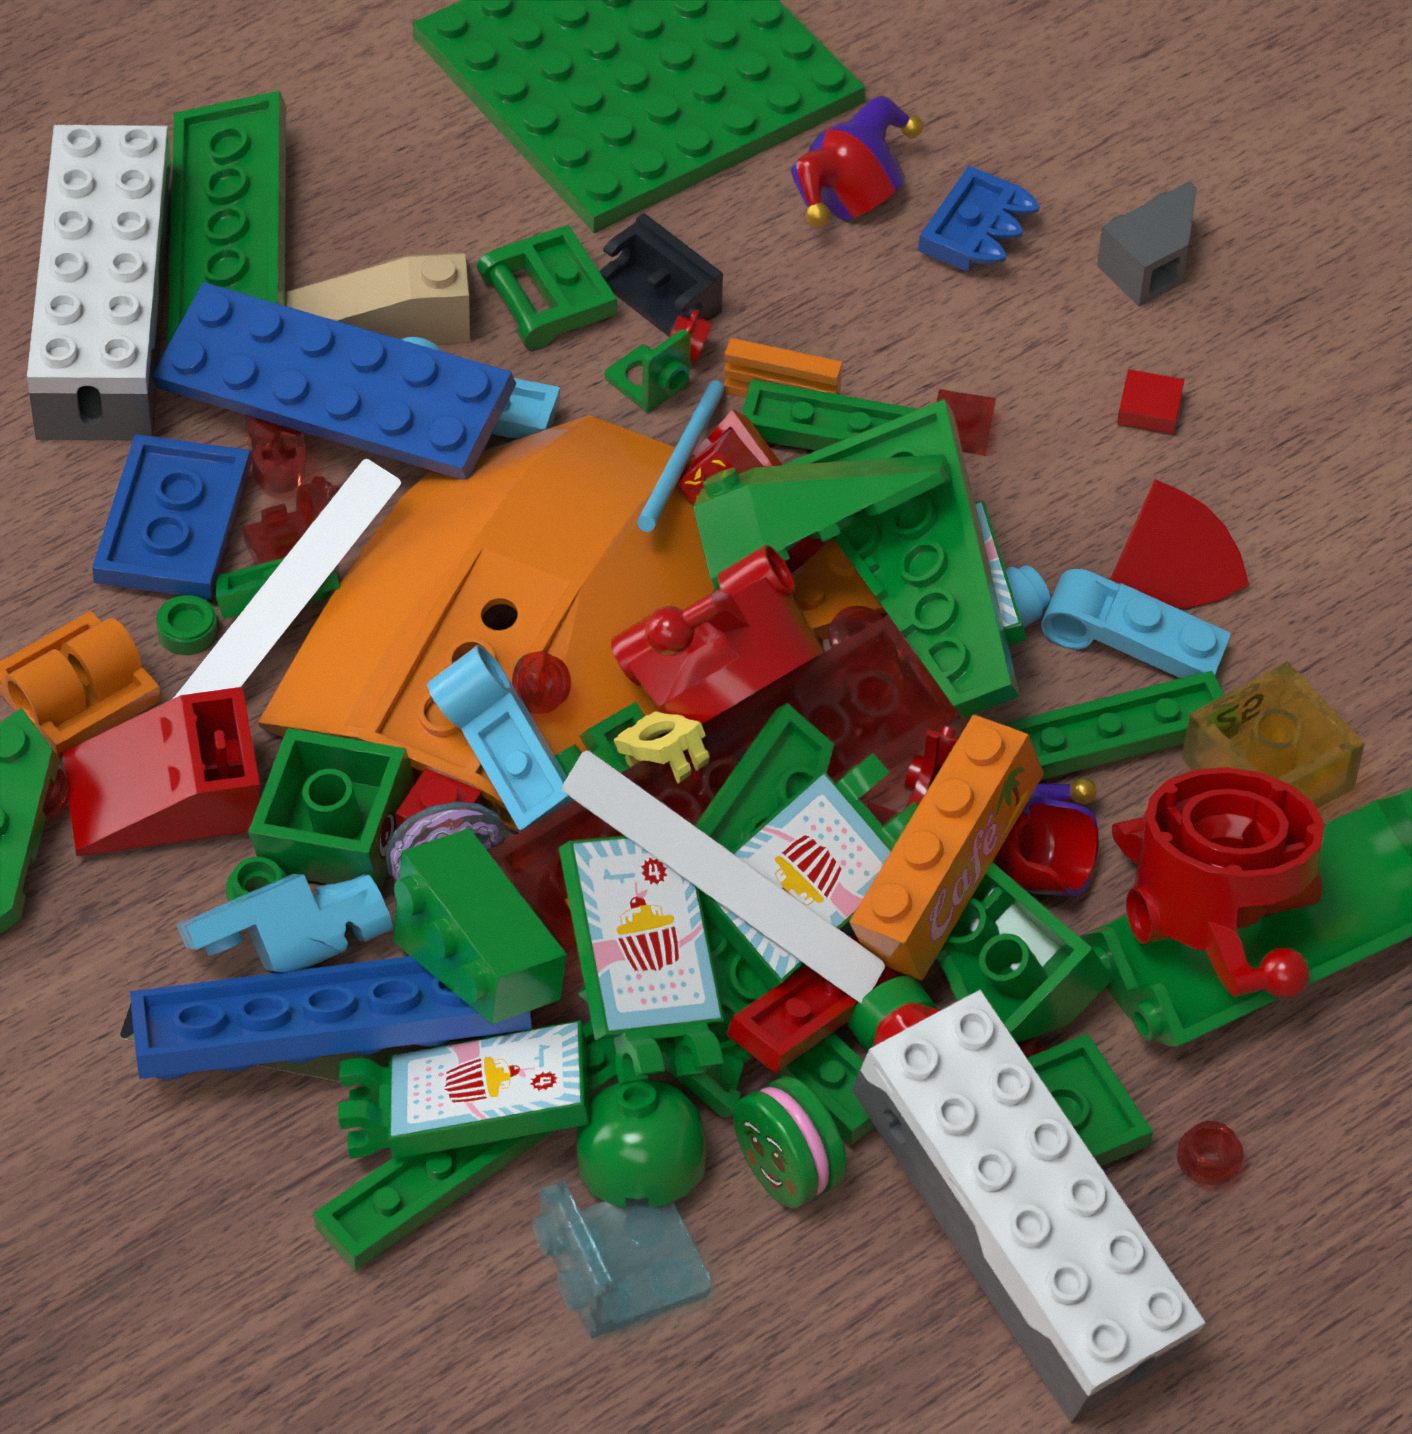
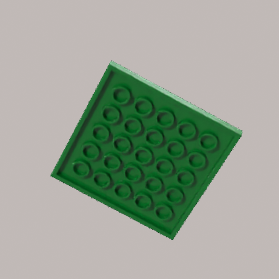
(637, 93)

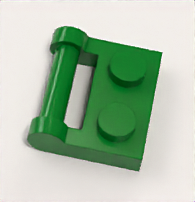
(563, 277)

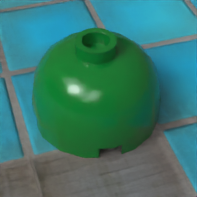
(641, 1144)

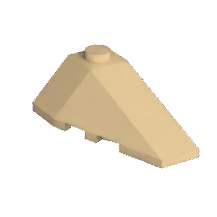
(397, 298)

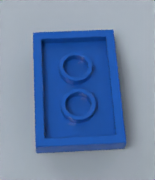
(172, 516)

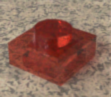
(972, 417)

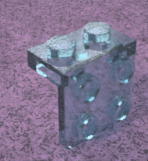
(619, 1260)

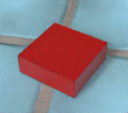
(1150, 401)

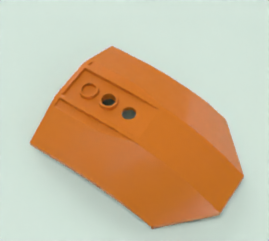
(531, 529)

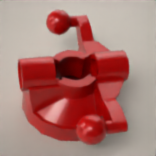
(723, 644)
(1219, 858)

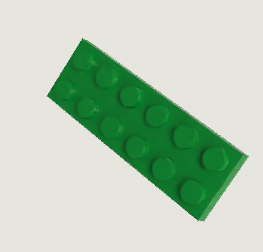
(228, 201)

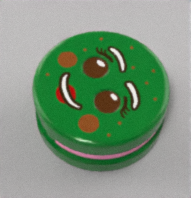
(790, 1141)

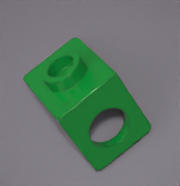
(663, 374)

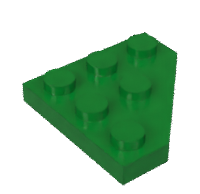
(25, 774)

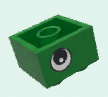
(331, 806)

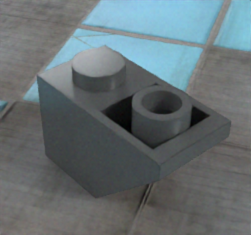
(1149, 245)

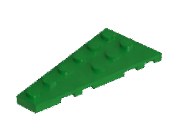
(931, 562)
(770, 773)

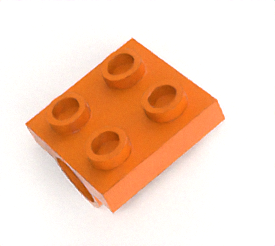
(78, 681)

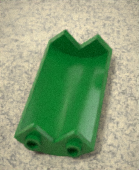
(1362, 910)

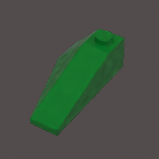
(802, 500)
(1020, 959)

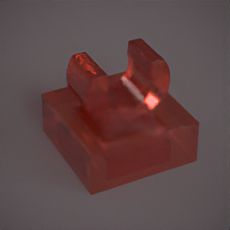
(274, 535)

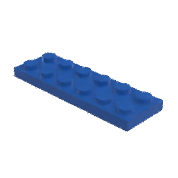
(335, 381)
(300, 1017)

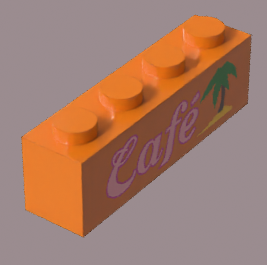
(947, 846)

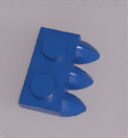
(974, 218)

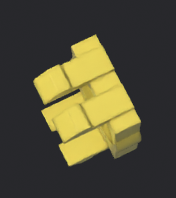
(644, 744)

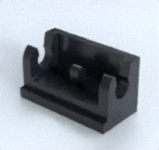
(661, 275)

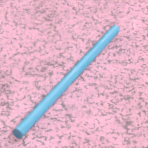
(680, 456)

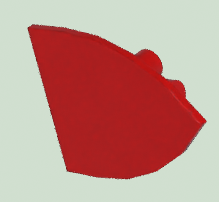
(1180, 552)

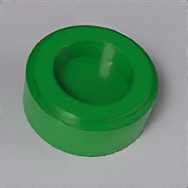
(186, 625)

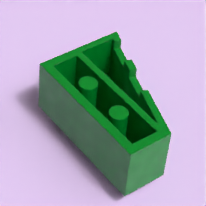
(475, 929)

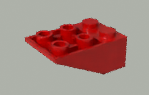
(165, 776)

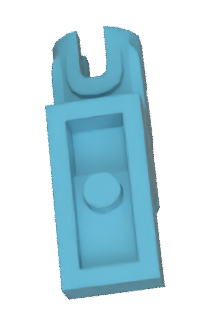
(291, 924)

